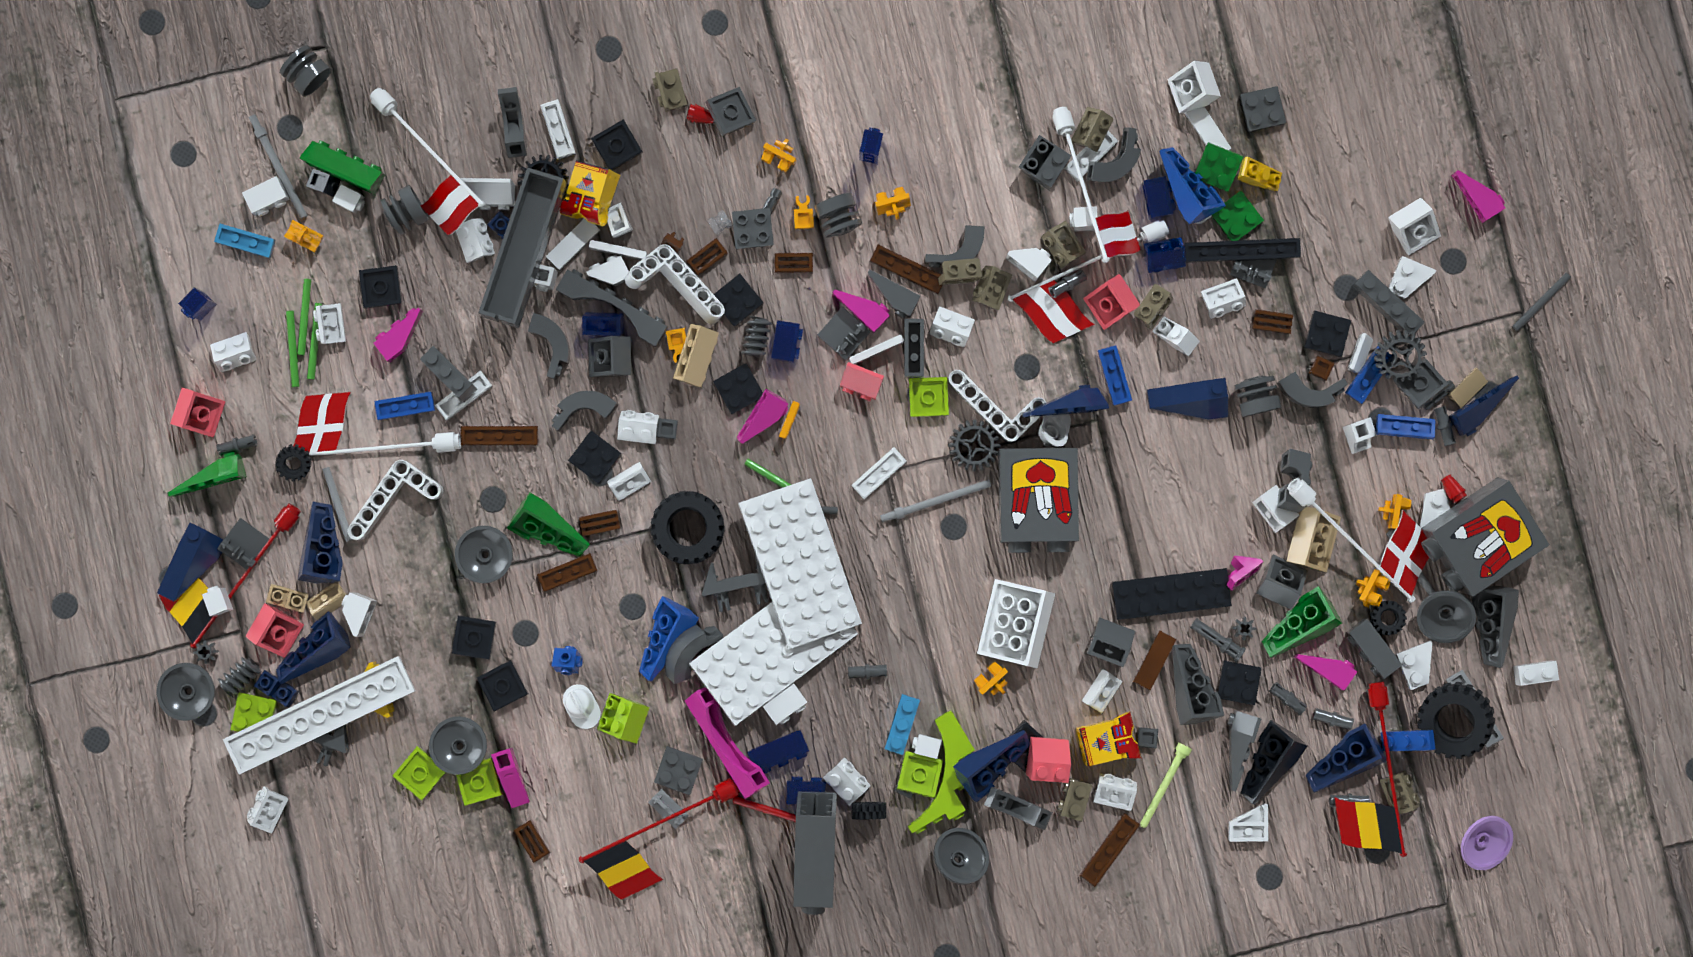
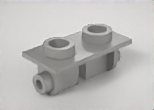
(667, 806)

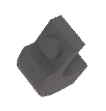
(513, 122)
(1120, 164)
(972, 244)
(550, 330)
(1300, 394)
(583, 400)
(685, 648)
(1018, 808)

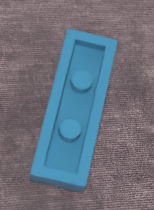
(244, 240)
(902, 724)

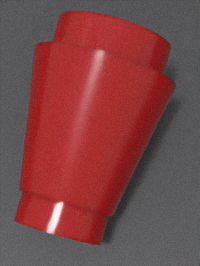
(699, 114)
(1453, 489)

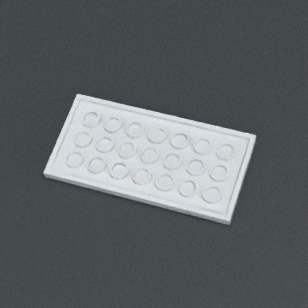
(799, 563)
(757, 664)

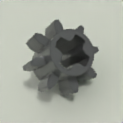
(1249, 628)
(205, 646)

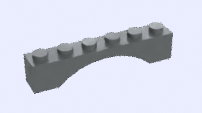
(577, 288)

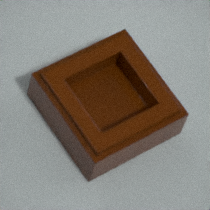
(1321, 368)

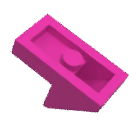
(1245, 568)

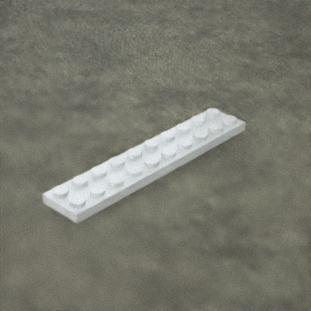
(319, 715)

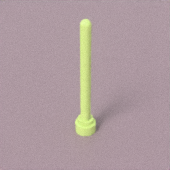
(1181, 752)

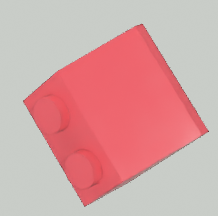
(1111, 301)
(861, 381)
(197, 412)
(274, 630)
(1049, 760)

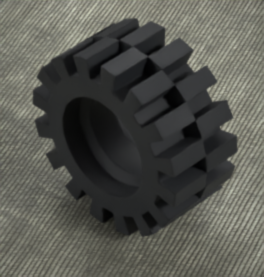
(297, 452)
(1399, 618)
(868, 810)

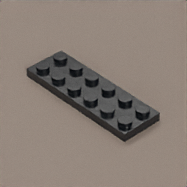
(1171, 594)

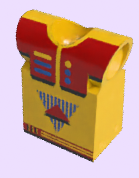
(590, 193)
(1108, 740)

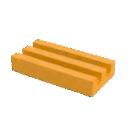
(789, 420)

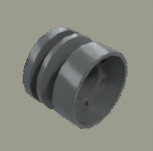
(305, 71)
(404, 210)
(838, 215)
(1257, 396)

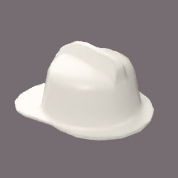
(1055, 430)
(581, 706)

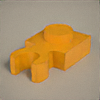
(803, 217)
(676, 340)

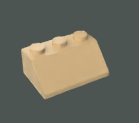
(1313, 540)

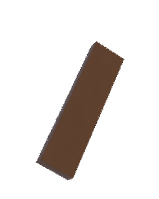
(906, 269)
(499, 435)
(1109, 849)

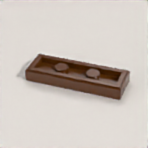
(567, 572)
(1154, 660)

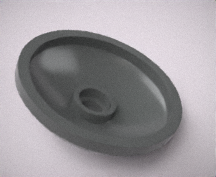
(470, 549)
(1449, 625)
(173, 696)
(444, 745)
(968, 849)

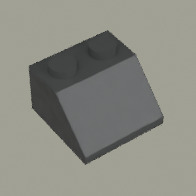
(609, 356)
(1282, 582)

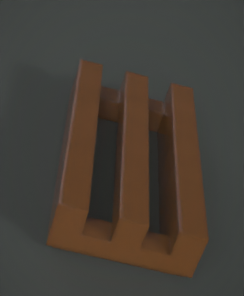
(712, 262)
(793, 270)
(1272, 321)
(584, 526)
(538, 837)

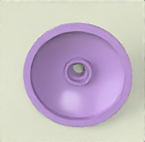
(1486, 843)

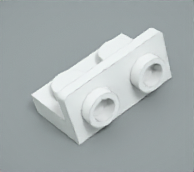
(1224, 298)
(1115, 791)
(266, 809)

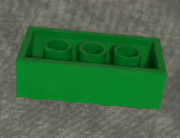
(343, 167)

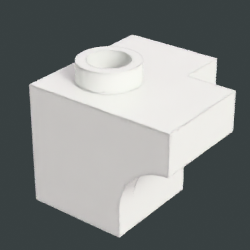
(1359, 435)

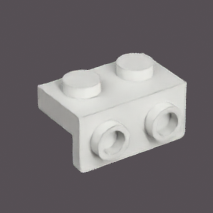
(475, 240)
(330, 323)
(951, 327)
(232, 352)
(637, 427)
(847, 781)

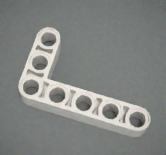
(678, 280)
(993, 409)
(389, 495)

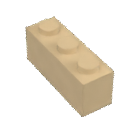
(696, 355)

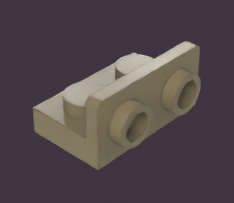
(671, 90)
(1092, 128)
(1063, 244)
(960, 271)
(992, 287)
(1153, 306)
(1405, 795)
(1075, 799)

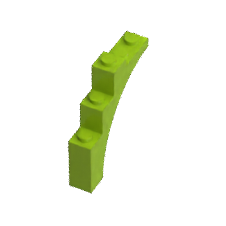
(946, 800)

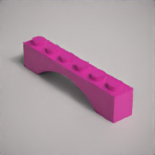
(743, 771)

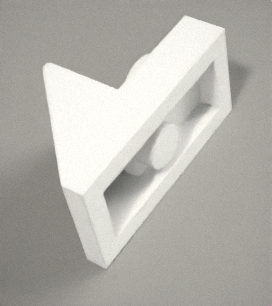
(618, 221)

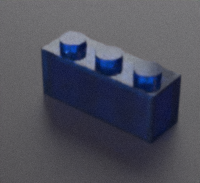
(871, 146)
(779, 751)

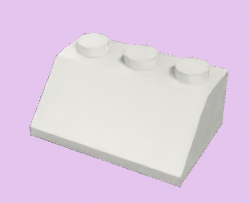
(494, 192)

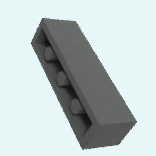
(1387, 303)

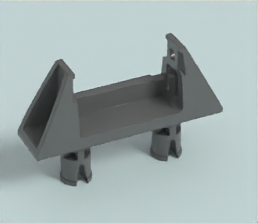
(721, 588)
(337, 742)

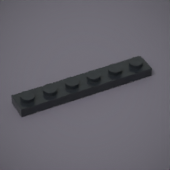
(1242, 250)

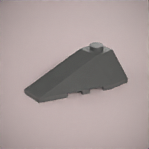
(1495, 615)
(1193, 693)
(1242, 732)

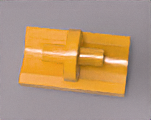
(786, 159)
(892, 205)
(304, 236)
(1398, 503)
(1369, 587)
(997, 672)

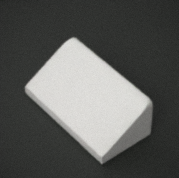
(1360, 353)
(628, 481)
(1102, 691)

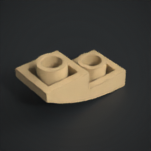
(287, 598)

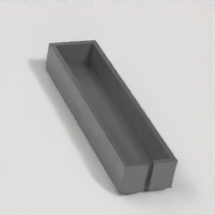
(522, 247)

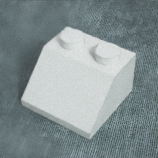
(1194, 86)
(1415, 226)
(1030, 261)
(358, 612)

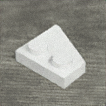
(1409, 277)
(1434, 505)
(1416, 664)
(1250, 825)

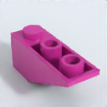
(397, 339)
(510, 777)

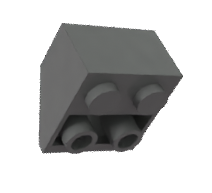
(1044, 162)
(1111, 642)

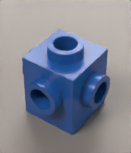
(567, 660)

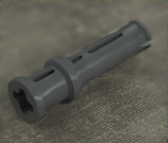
(1227, 644)

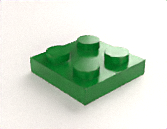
(1218, 166)
(1237, 217)

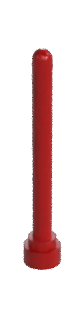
(764, 808)

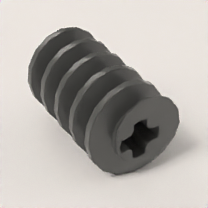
(756, 336)
(238, 676)

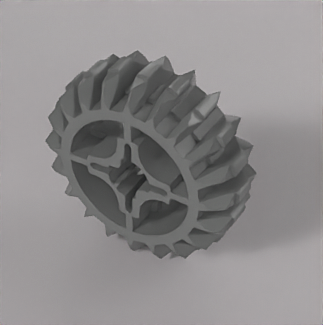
(1405, 350)
(979, 429)

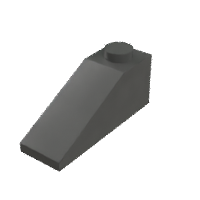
(898, 297)

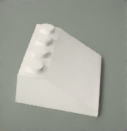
(1016, 623)

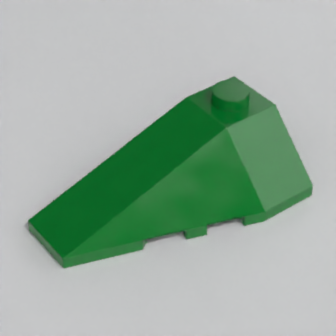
(219, 472)
(541, 522)
(1306, 621)

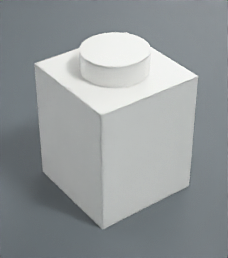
(349, 199)
(217, 601)
(926, 746)

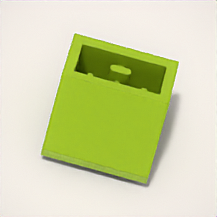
(623, 718)

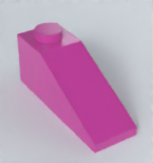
(1481, 198)
(867, 311)
(765, 413)
(1334, 671)

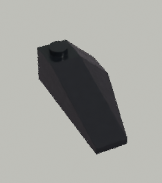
(1275, 756)

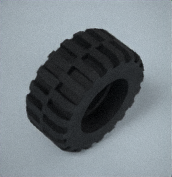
(661, 527)
(1474, 702)

